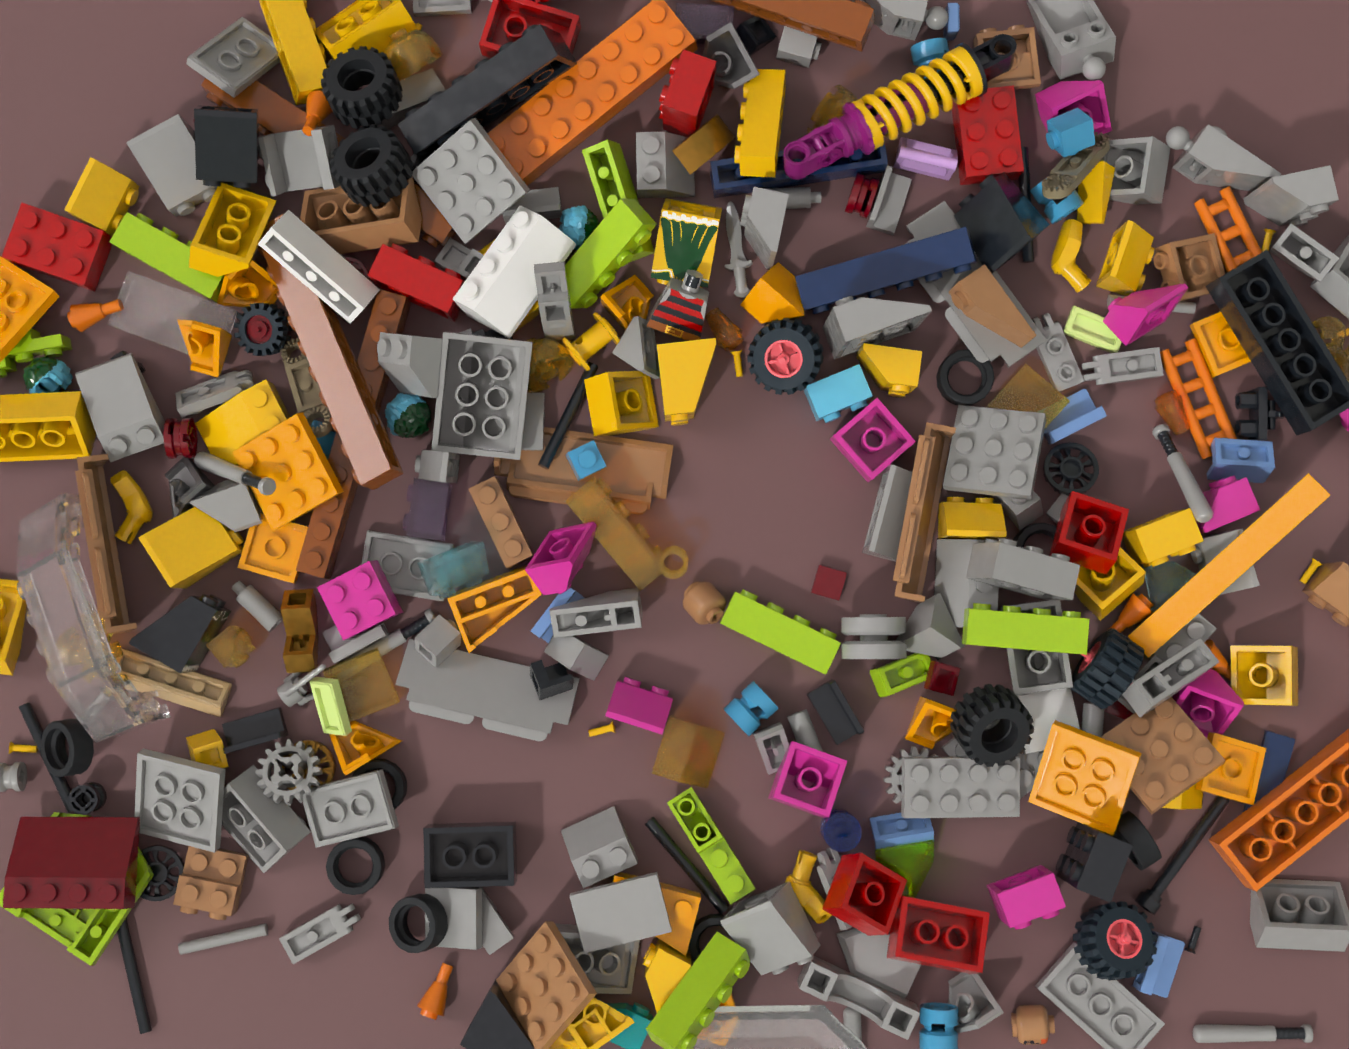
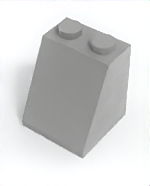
(170, 165)
(772, 930)

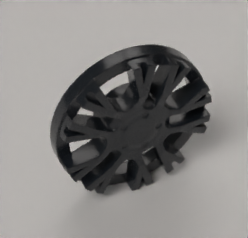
(1070, 468)
(161, 872)

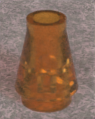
(725, 331)
(1172, 411)

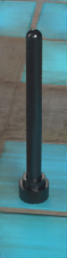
(1151, 897)

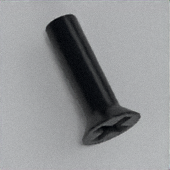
(1193, 940)

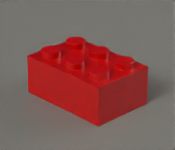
(511, 17)
(688, 93)
(988, 136)
(57, 247)
(417, 280)
(939, 935)

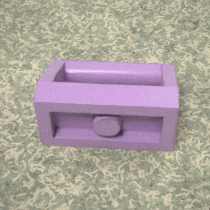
(926, 158)

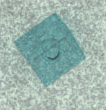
(454, 568)

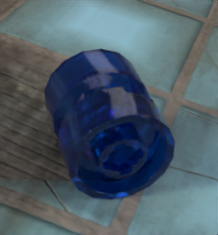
(841, 830)

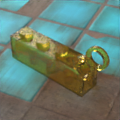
(621, 537)

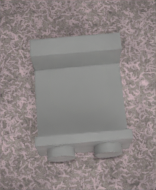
(298, 160)

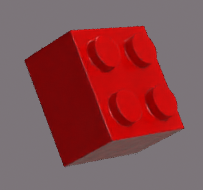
(1090, 532)
(864, 894)

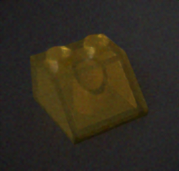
(687, 752)

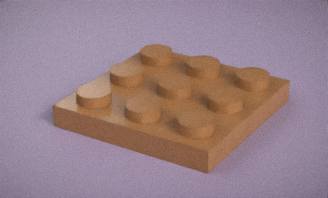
(1172, 753)
(546, 986)

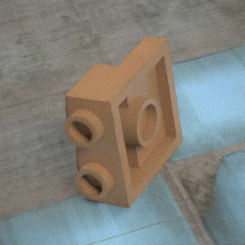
(1025, 68)
(1190, 262)
(211, 882)

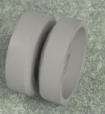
(873, 637)

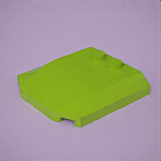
(83, 930)

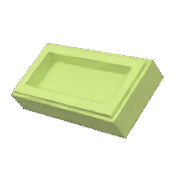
(1091, 330)
(330, 706)

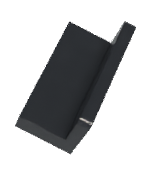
(835, 712)
(254, 730)

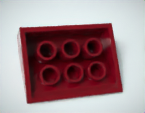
(73, 863)

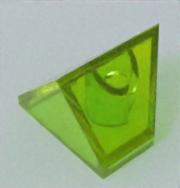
(910, 862)

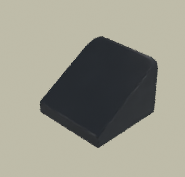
(755, 34)

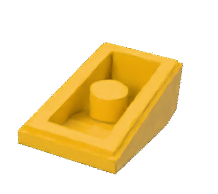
(1095, 194)

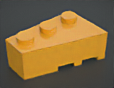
(491, 604)
(682, 911)

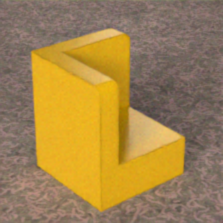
(207, 749)

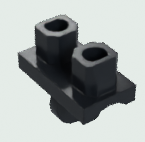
(1261, 414)

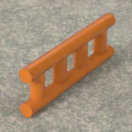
(1240, 228)
(1203, 381)

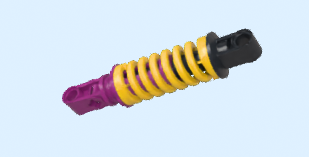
(901, 102)

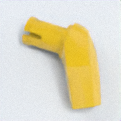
(1065, 253)
(135, 503)
(807, 895)

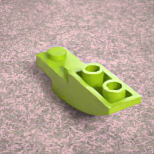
(34, 345)
(711, 845)

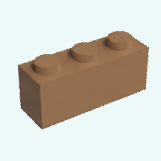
(501, 522)

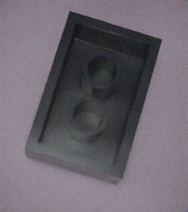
(470, 854)
(1093, 861)

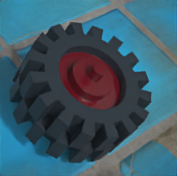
(262, 329)

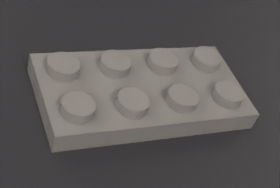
(959, 788)
(1099, 1005)

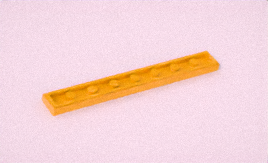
(1229, 564)

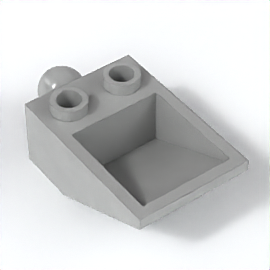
(905, 17)
(1074, 36)
(1217, 160)

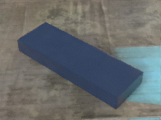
(1275, 763)

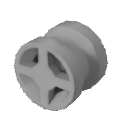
(13, 776)

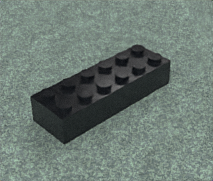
(490, 89)
(1281, 343)

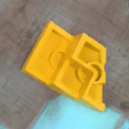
(593, 1027)

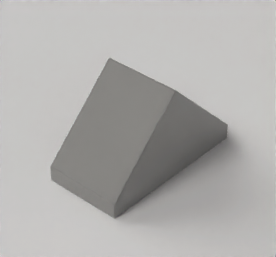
(639, 347)
(577, 655)
(771, 745)

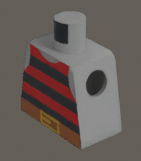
(681, 308)

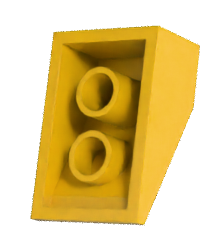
(242, 420)
(11, 625)

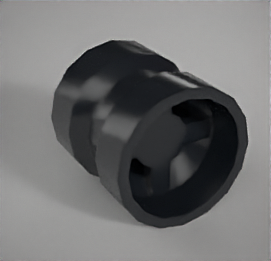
(94, 797)

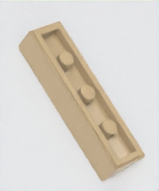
(186, 689)

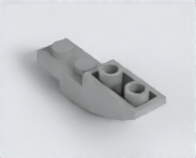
(554, 301)
(1191, 632)

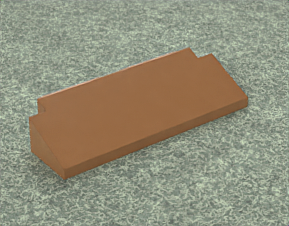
(633, 470)
(921, 511)
(102, 544)

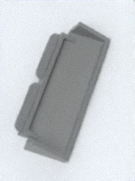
(980, 340)
(484, 688)

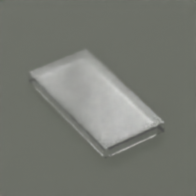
(154, 307)

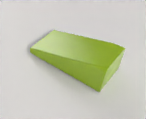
(900, 674)

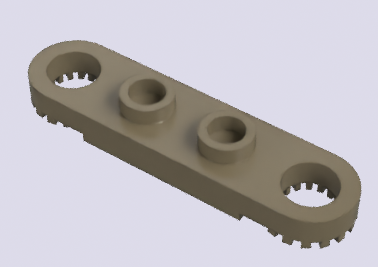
(1073, 169)
(305, 389)

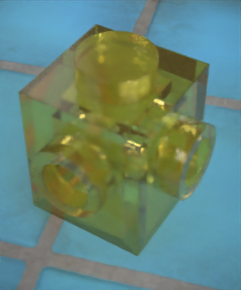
(232, 646)

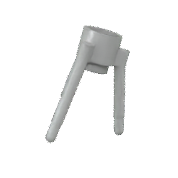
(294, 688)

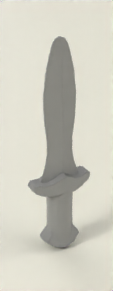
(738, 261)

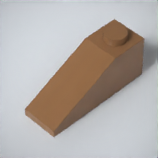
(988, 304)

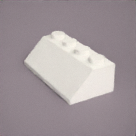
(504, 281)

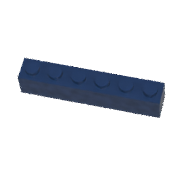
(728, 182)
(887, 269)

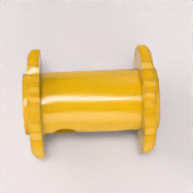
(591, 341)

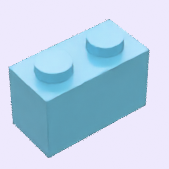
(838, 393)

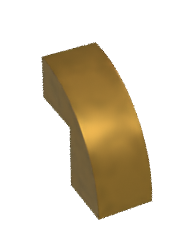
(703, 144)
(301, 630)

